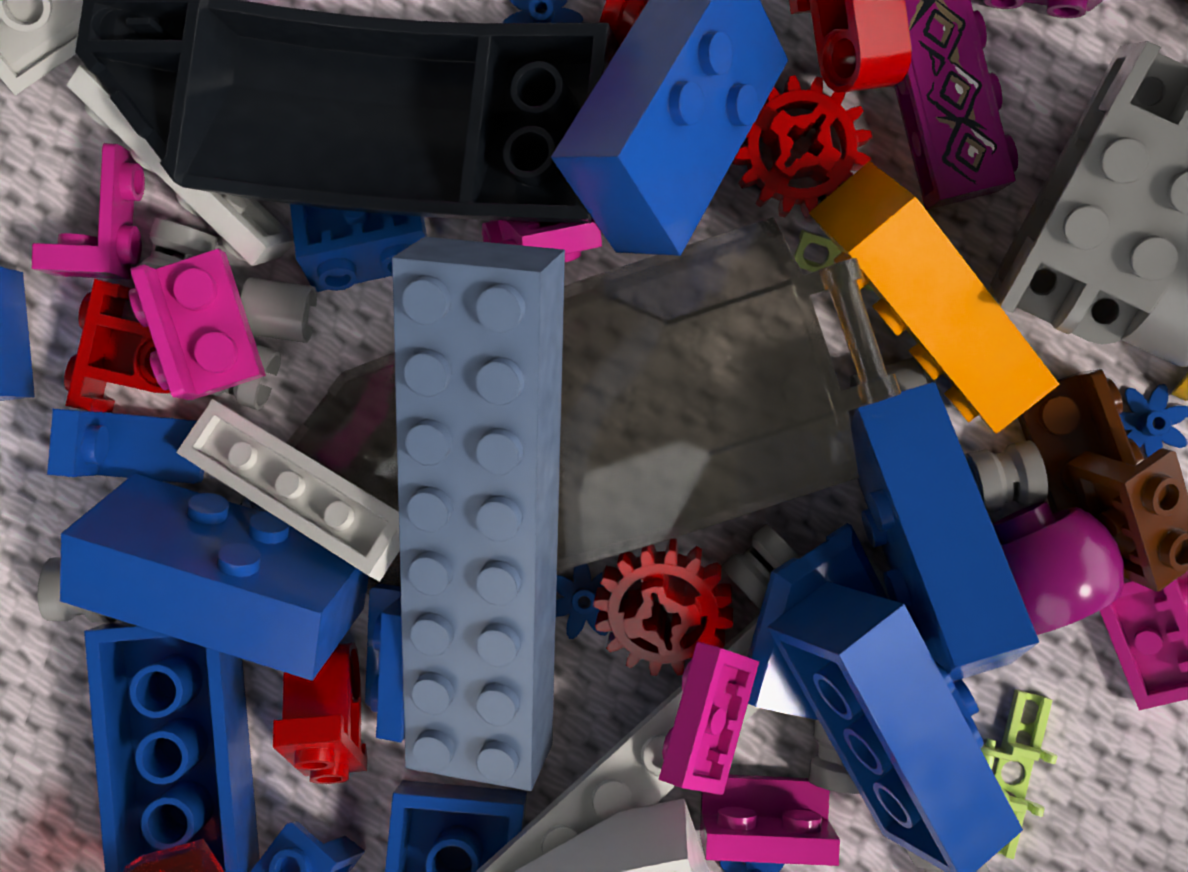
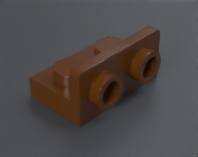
(1077, 419)
(1142, 511)

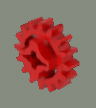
(822, 159)
(683, 589)

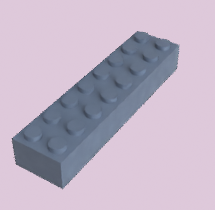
(478, 503)

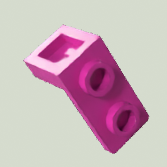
(117, 240)

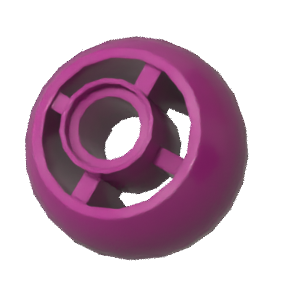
(1060, 563)

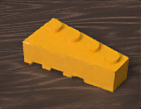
(934, 297)

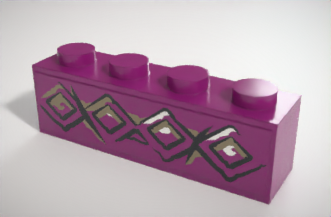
(953, 106)

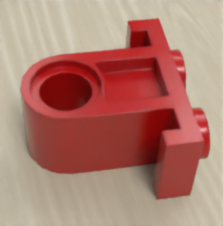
(859, 41)
(108, 351)
(324, 720)

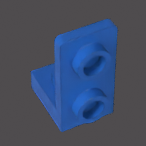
(119, 446)

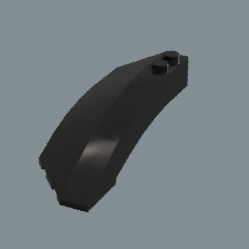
(351, 104)

